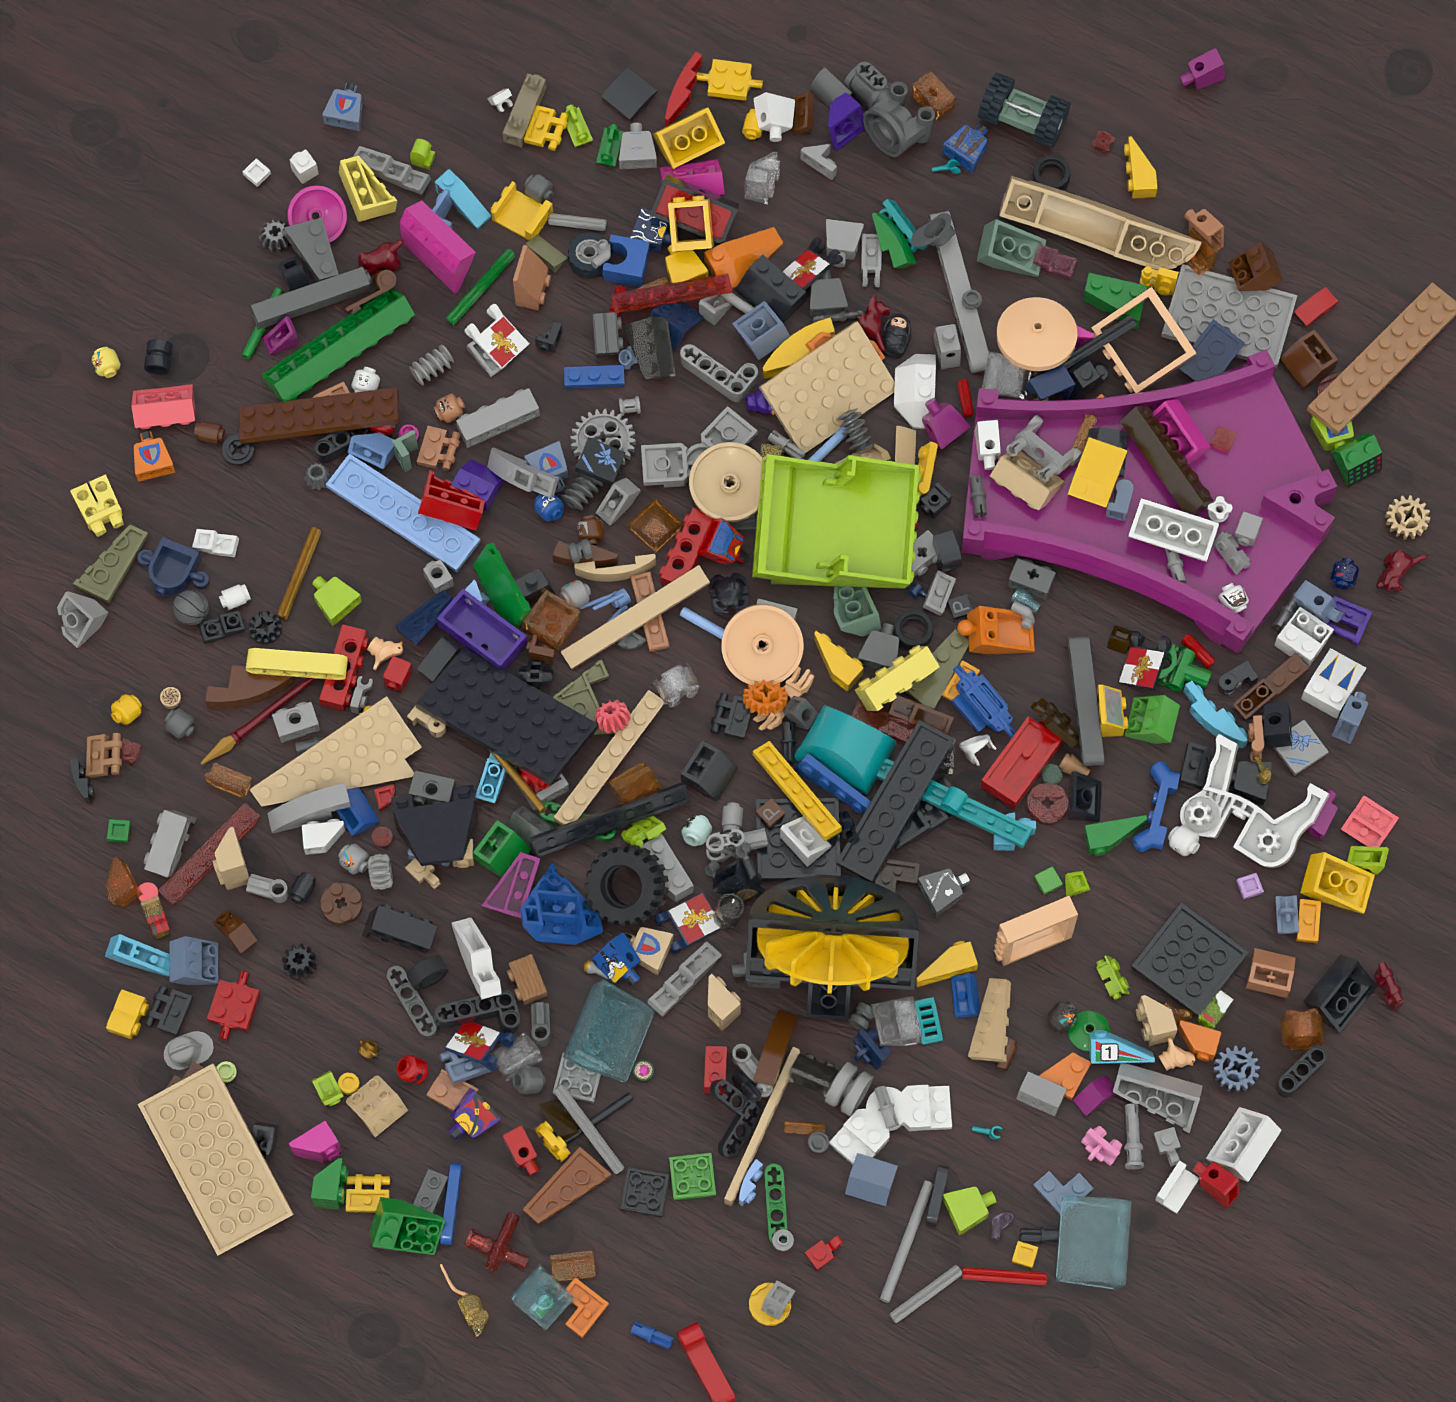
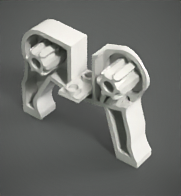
(1262, 838)

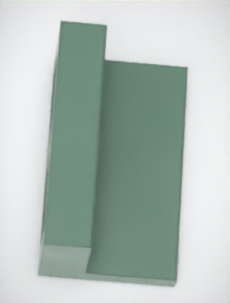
(402, 448)

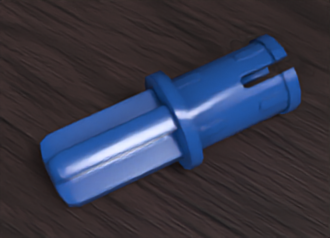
(652, 1335)

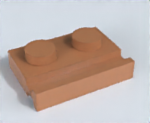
(446, 1093)

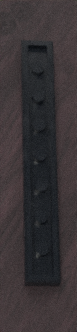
(609, 819)

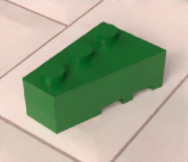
(1112, 294)

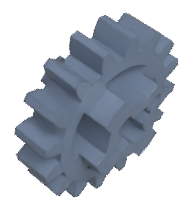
(1232, 1060)

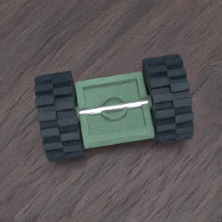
(1023, 110)

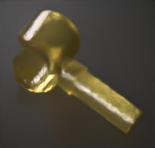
(1265, 774)

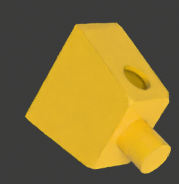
(684, 266)

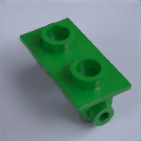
(610, 146)

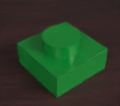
(118, 831)

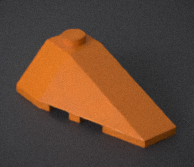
(739, 254)

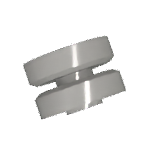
(851, 1090)

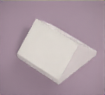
(803, 840)

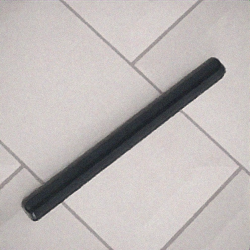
(1097, 342)

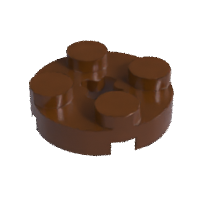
(337, 892)

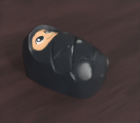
(896, 336)

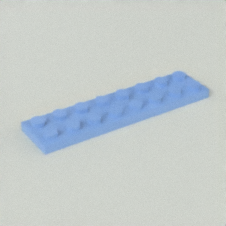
(399, 512)

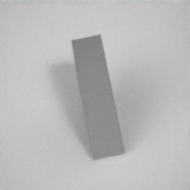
(309, 807)

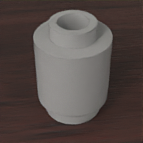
(732, 817)

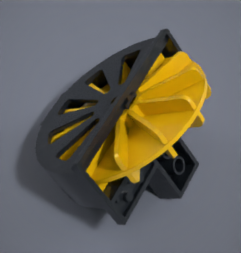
(834, 938)

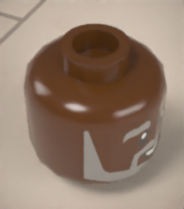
(590, 528)

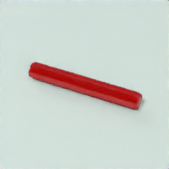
(1007, 1276)

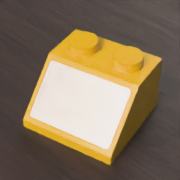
(1111, 711)

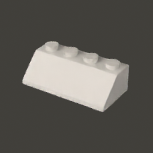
(1173, 530)

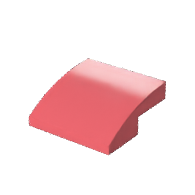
(1369, 823)

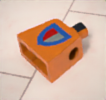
(151, 458)

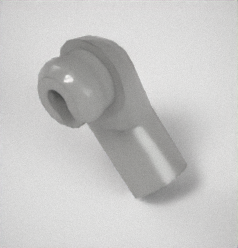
(1026, 614)

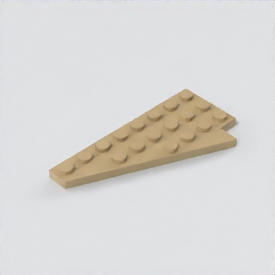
(359, 754)

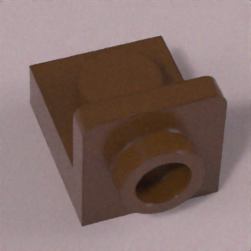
(540, 652)

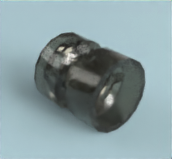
(728, 911)

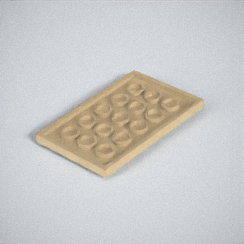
(827, 383)

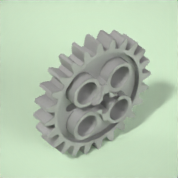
(599, 424)

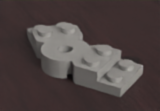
(672, 463)

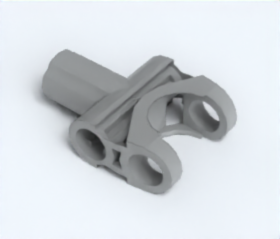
(736, 837)

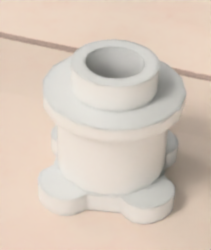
(1221, 506)

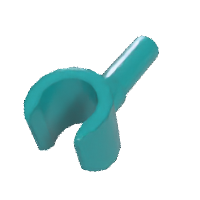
(951, 165)
(988, 1131)

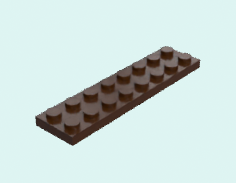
(319, 415)

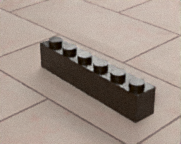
(1166, 460)

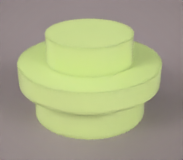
(227, 1071)

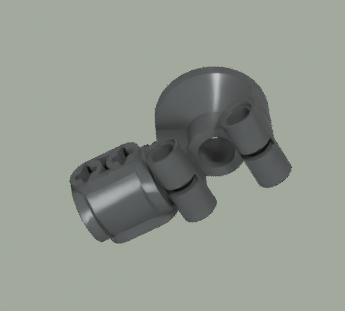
(887, 119)

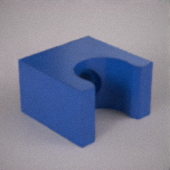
(634, 267)

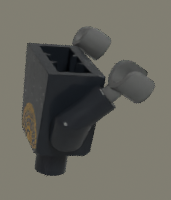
(737, 878)

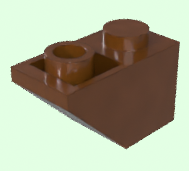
(235, 930)

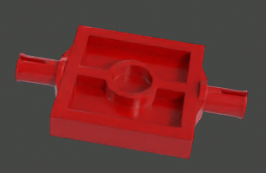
(233, 1005)

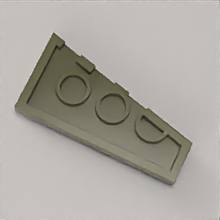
(110, 569)
(948, 656)

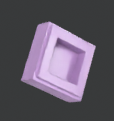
(1250, 886)

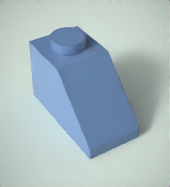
(372, 448)

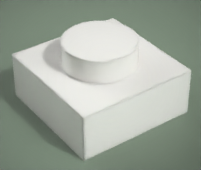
(256, 172)

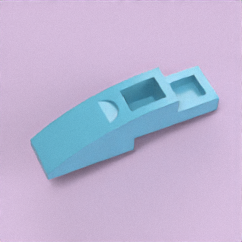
(1215, 722)
(491, 780)

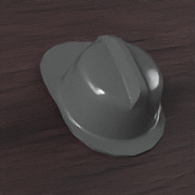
(934, 232)

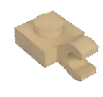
(422, 873)

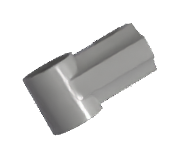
(266, 887)
(747, 1065)

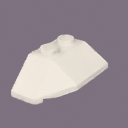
(915, 387)

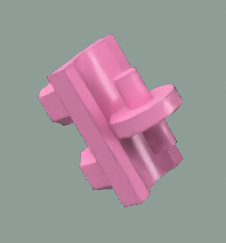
(1099, 1147)

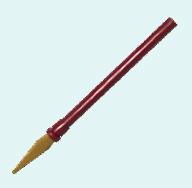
(227, 743)

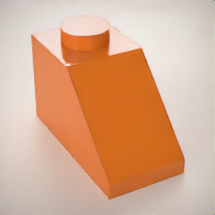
(1200, 1040)

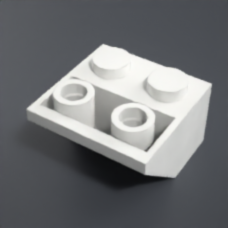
(1303, 636)

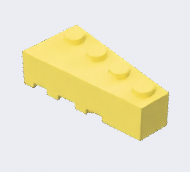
(896, 678)

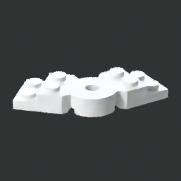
(915, 1108)

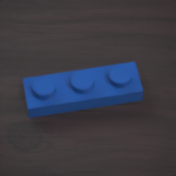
(594, 376)

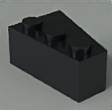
(400, 928)

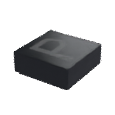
(959, 606)

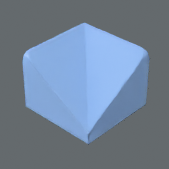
(474, 591)

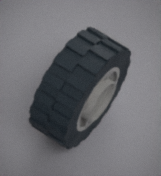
(577, 253)

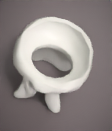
(973, 745)

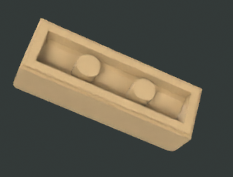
(905, 445)

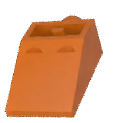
(996, 632)

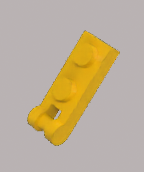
(926, 463)

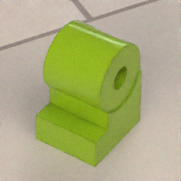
(421, 154)

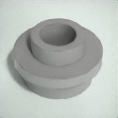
(783, 1246)

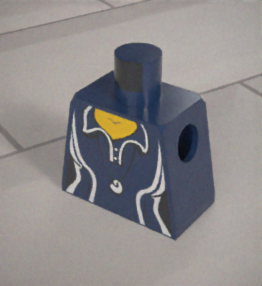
(652, 230)

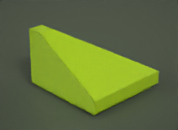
(1076, 883)

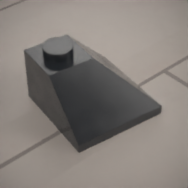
(1085, 378)

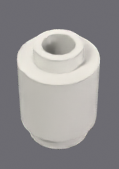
(234, 596)

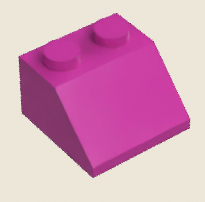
(317, 1144)

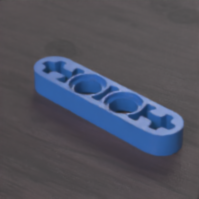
(451, 1203)

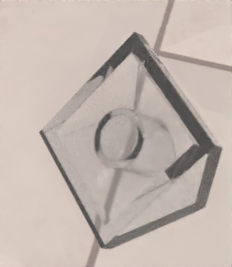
(522, 1054)

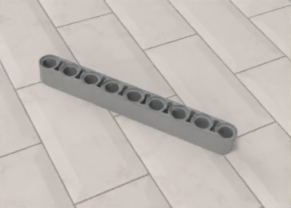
(967, 319)

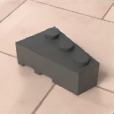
(313, 247)

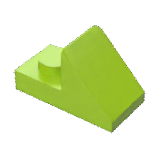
(1368, 858)

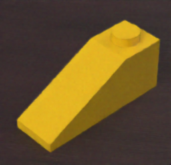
(953, 962)

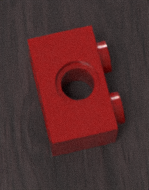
(715, 1066)

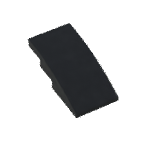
(924, 820)

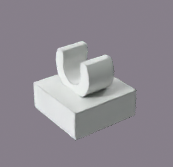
(500, 97)

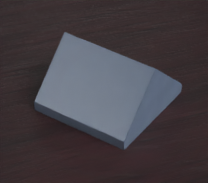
(871, 1179)

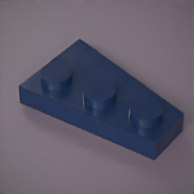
(424, 618)

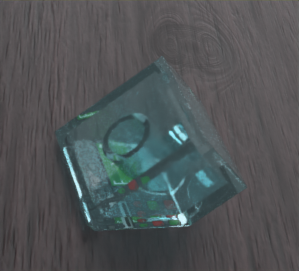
(542, 1297)

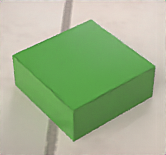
(1048, 880)

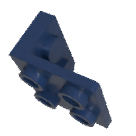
(680, 320)

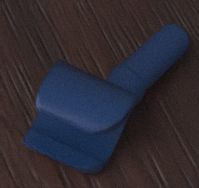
(917, 590)

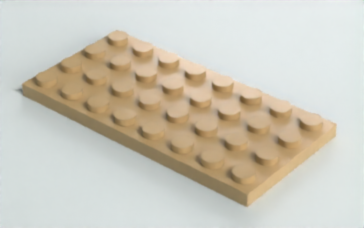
(215, 1159)

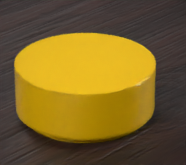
(348, 1083)

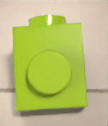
(327, 1089)

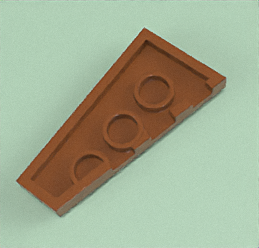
(568, 1184)

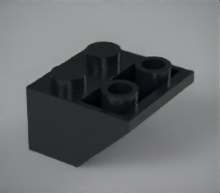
(708, 771)

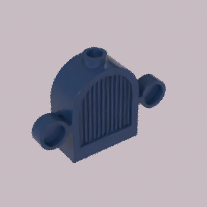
(173, 567)

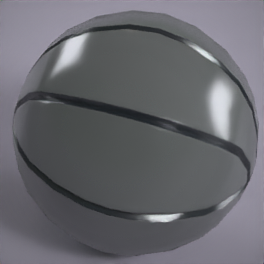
(190, 607)

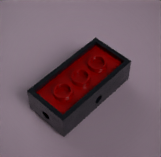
(692, 218)

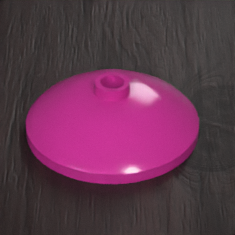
(322, 201)

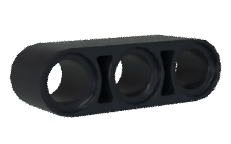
(331, 443)
(1305, 1062)

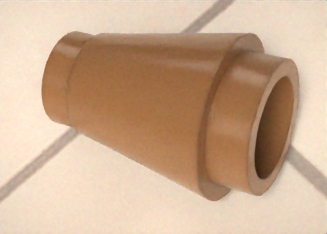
(1071, 763)

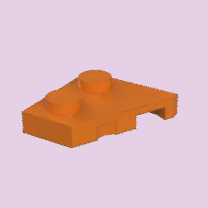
(1068, 1073)

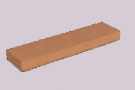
(654, 629)

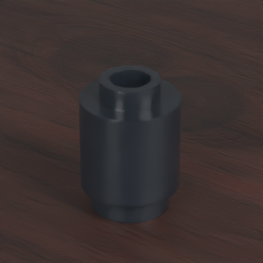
(302, 888)

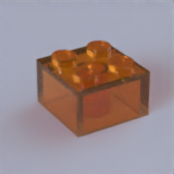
(552, 620)

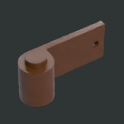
(383, 281)

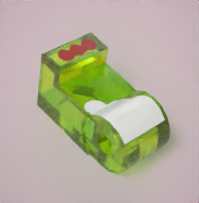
(1215, 1010)

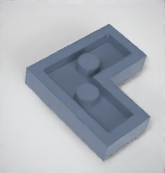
(1053, 1190)

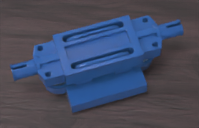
(981, 703)

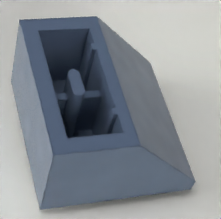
(193, 961)

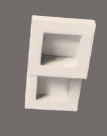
(214, 543)

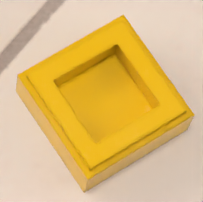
(1024, 1254)

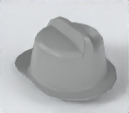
(188, 1048)

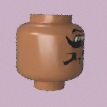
(449, 408)

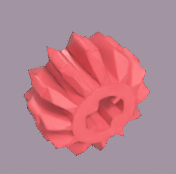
(612, 716)

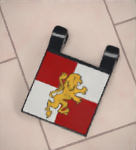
(810, 265)
(1144, 664)

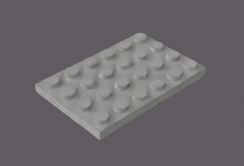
(1252, 316)

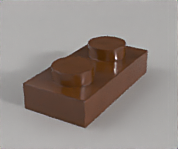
(803, 113)

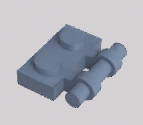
(461, 1069)

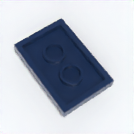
(1214, 352)

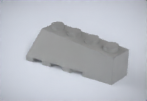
(1159, 1093)

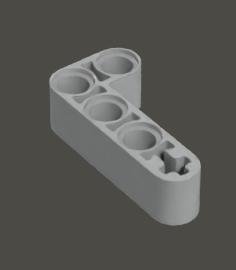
(717, 370)

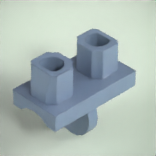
(1287, 915)

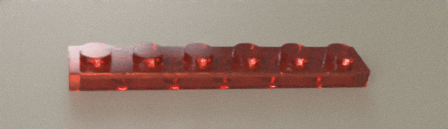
(671, 293)
(203, 858)

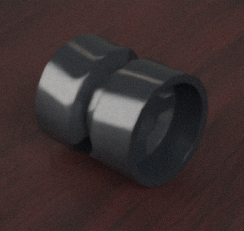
(158, 357)

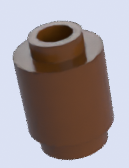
(209, 432)

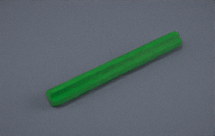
(480, 287)

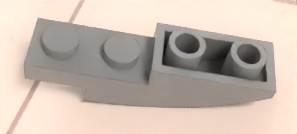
(520, 474)

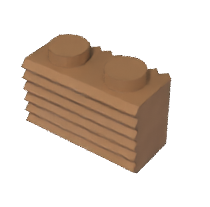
(527, 979)

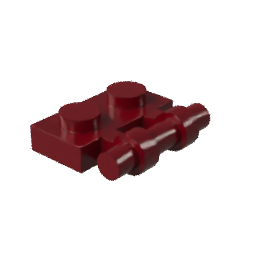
(1392, 994)

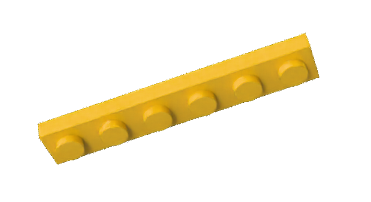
(797, 791)

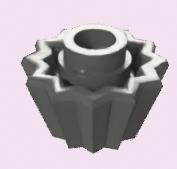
(317, 476)

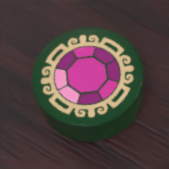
(643, 1071)

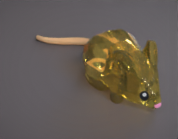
(471, 1308)

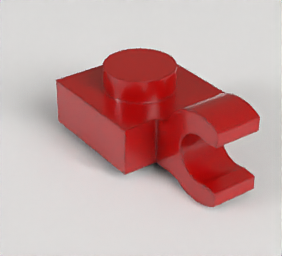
(822, 1254)

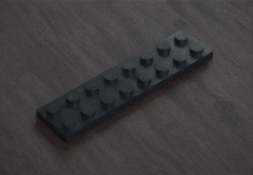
(896, 801)

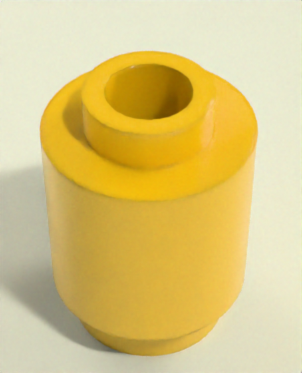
(750, 126)

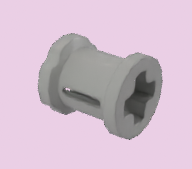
(629, 405)

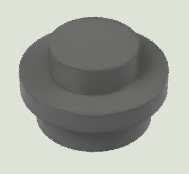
(971, 299)
(818, 1141)

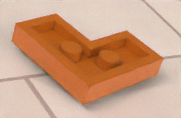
(589, 1307)

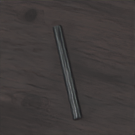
(604, 1114)

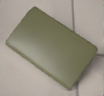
(547, 253)

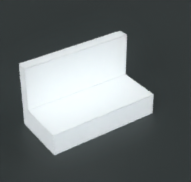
(1177, 1188)

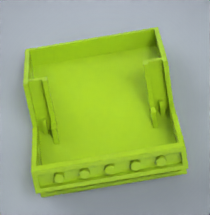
(836, 522)

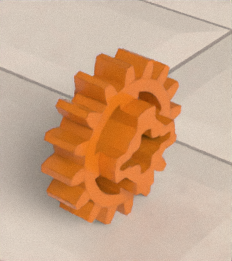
(765, 697)

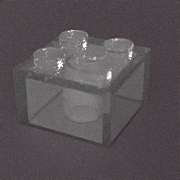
(1005, 377)

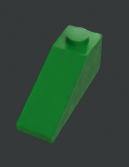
(1107, 835)

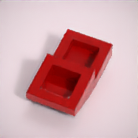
(1316, 306)

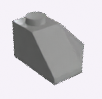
(80, 617)

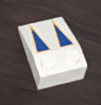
(1333, 683)

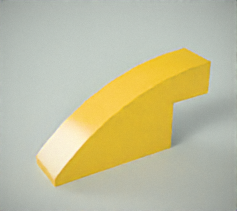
(795, 348)

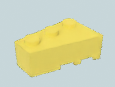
(364, 191)

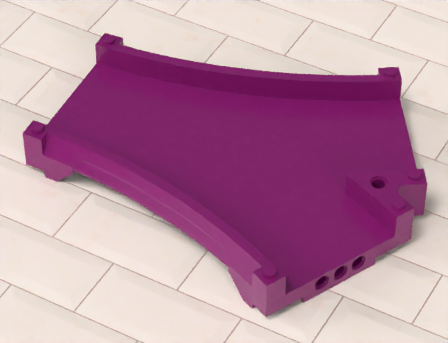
(1259, 476)

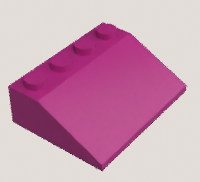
(436, 245)

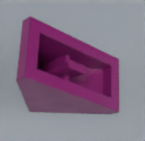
(281, 337)
(1094, 1095)

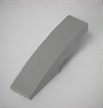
(393, 171)
(684, 979)

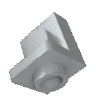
(777, 1300)

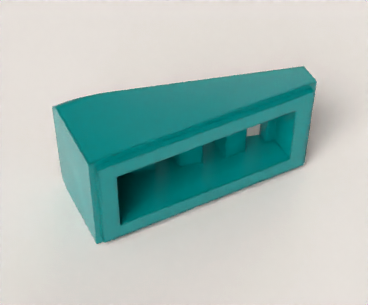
(926, 1003)

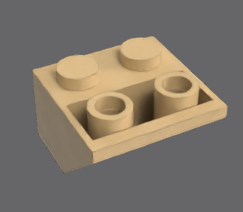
(722, 1005)
(1156, 1020)

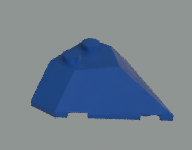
(559, 912)

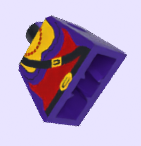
(472, 1115)

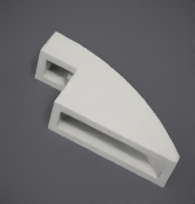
(477, 958)

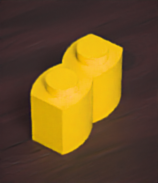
(126, 1014)

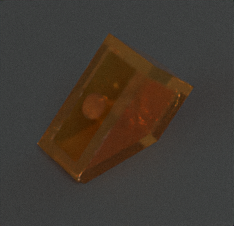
(121, 884)

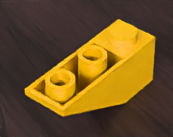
(1142, 174)
(840, 666)

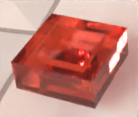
(1223, 439)
(129, 751)

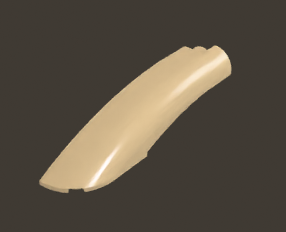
(1096, 225)

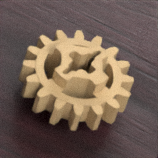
(1400, 512)

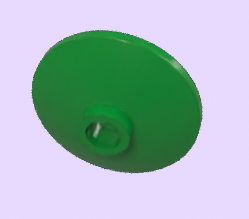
(1078, 1033)

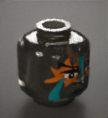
(1062, 1017)

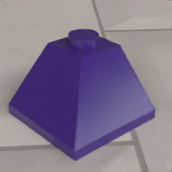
(844, 120)

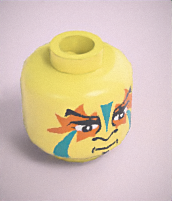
(105, 362)

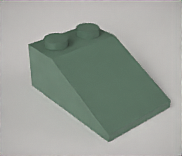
(1009, 248)

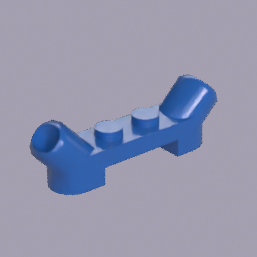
(1154, 835)

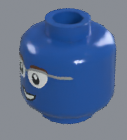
(548, 508)

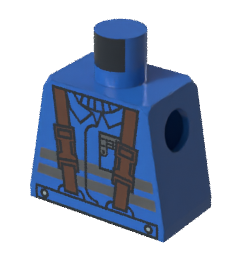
(967, 146)

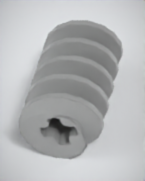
(431, 364)

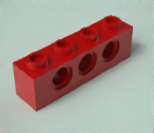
(694, 521)
(347, 638)

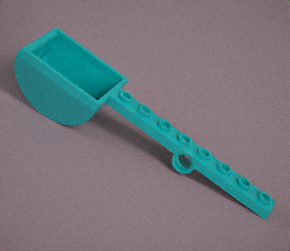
(862, 755)

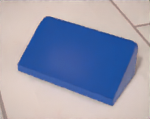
(965, 995)

